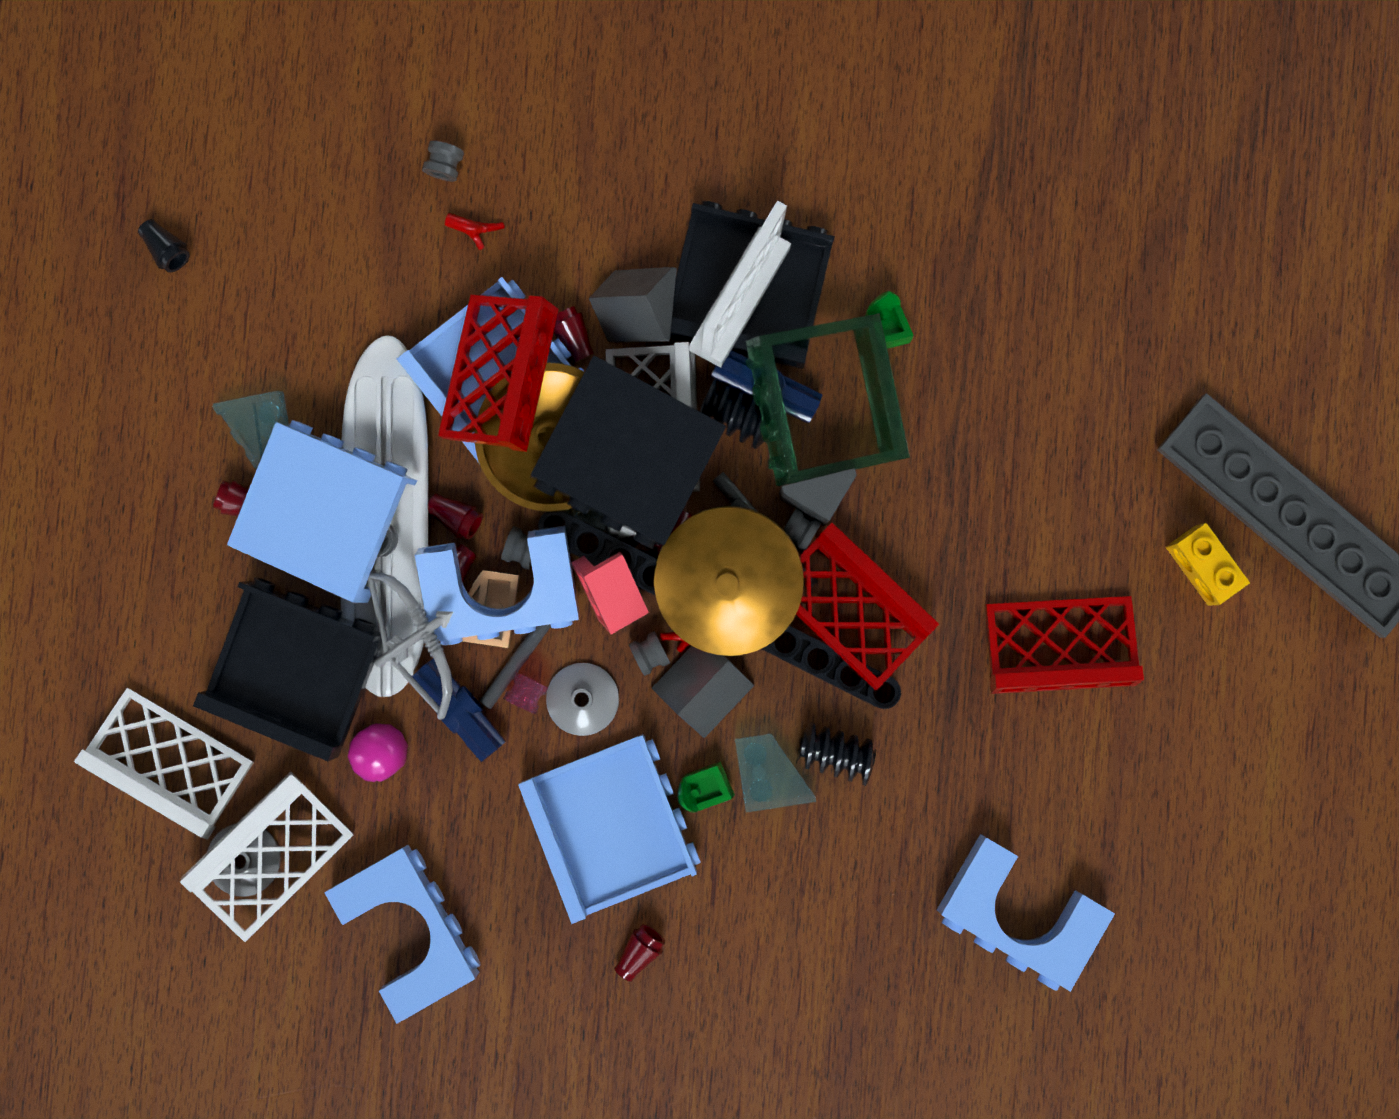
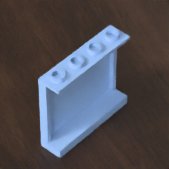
(433, 358)
(319, 510)
(609, 827)

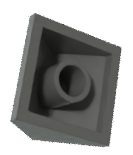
(636, 304)
(820, 495)
(702, 689)

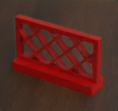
(524, 382)
(880, 589)
(1063, 676)

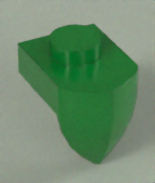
(893, 319)
(704, 788)

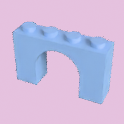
(549, 601)
(1055, 955)
(448, 960)

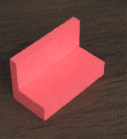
(611, 591)

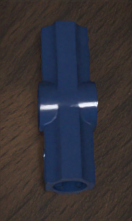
(798, 399)
(463, 714)

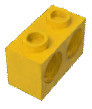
(1207, 564)

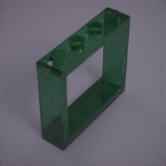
(878, 385)

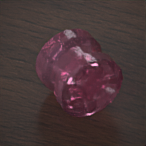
(526, 693)

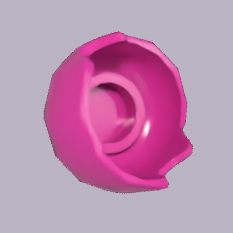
(377, 752)

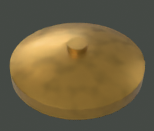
(510, 469)
(729, 581)

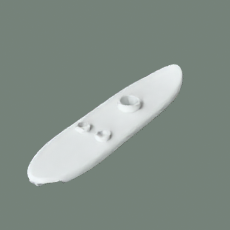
(389, 419)

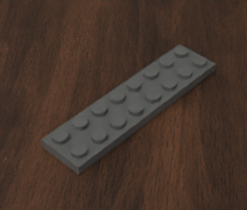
(1288, 512)

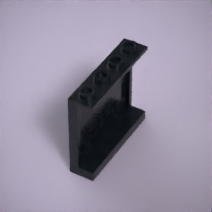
(711, 253)
(627, 453)
(291, 670)

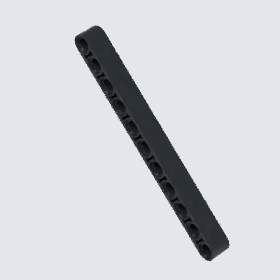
(803, 643)

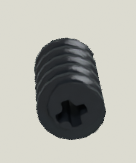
(734, 414)
(837, 753)

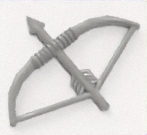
(424, 631)

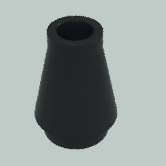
(166, 249)

